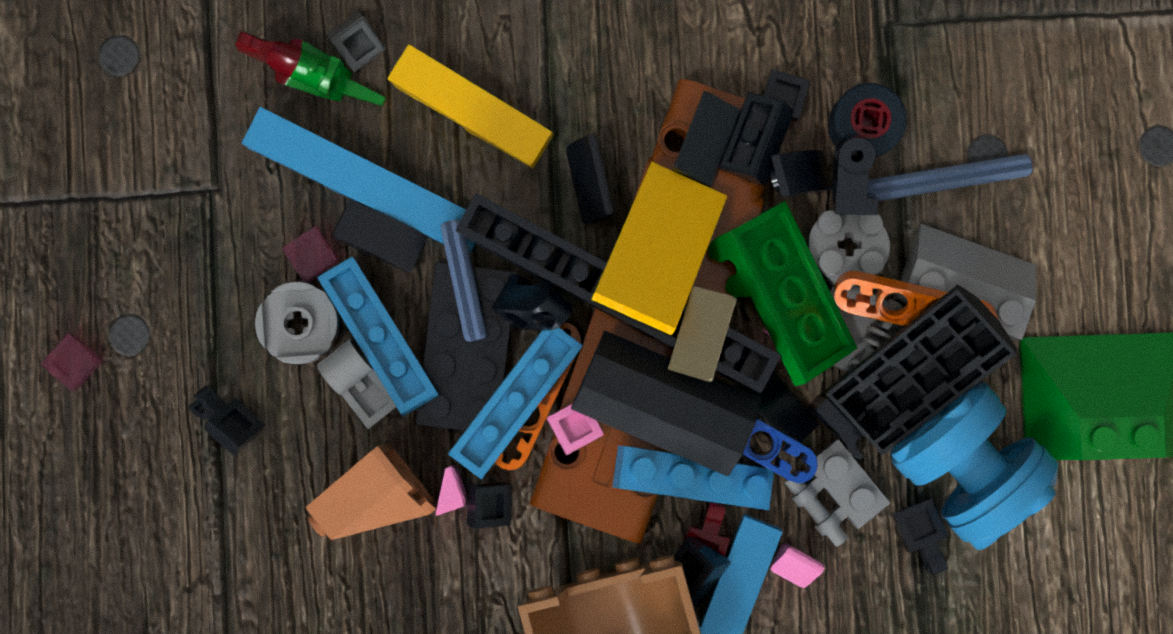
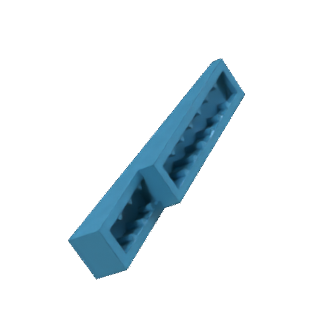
(350, 174)

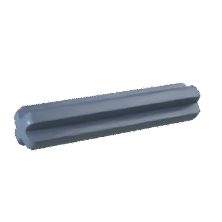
(463, 282)

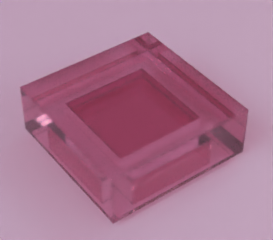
(310, 254)
(71, 362)

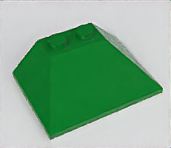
(1099, 395)

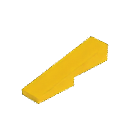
(470, 106)

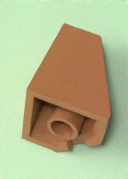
(371, 496)

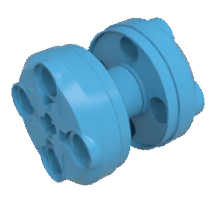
(994, 486)

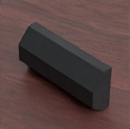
(922, 369)
(671, 410)

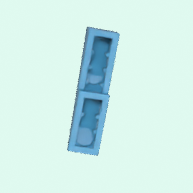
(740, 583)

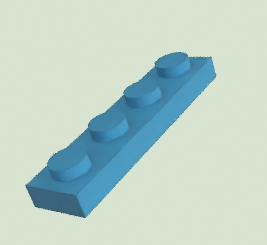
(377, 336)
(514, 400)
(678, 477)

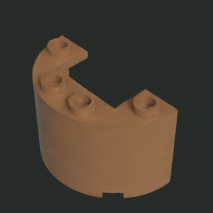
(621, 601)

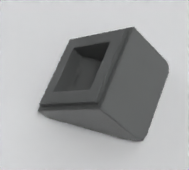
(356, 41)

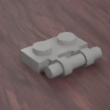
(848, 487)

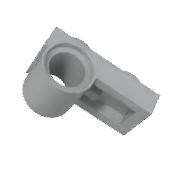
(357, 382)

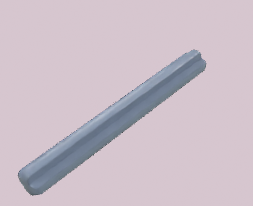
(950, 177)

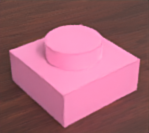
(573, 429)

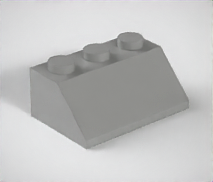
(1002, 280)

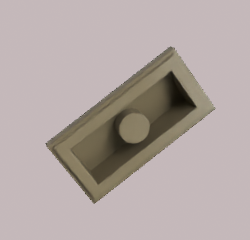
(702, 333)

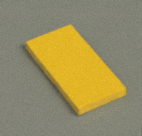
(660, 248)

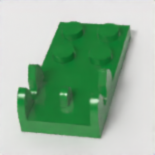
(786, 290)

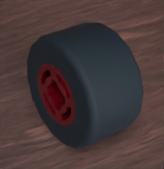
(875, 100)

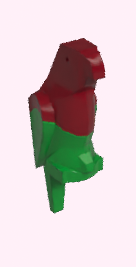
(306, 68)

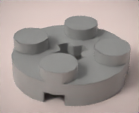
(864, 230)
(281, 306)

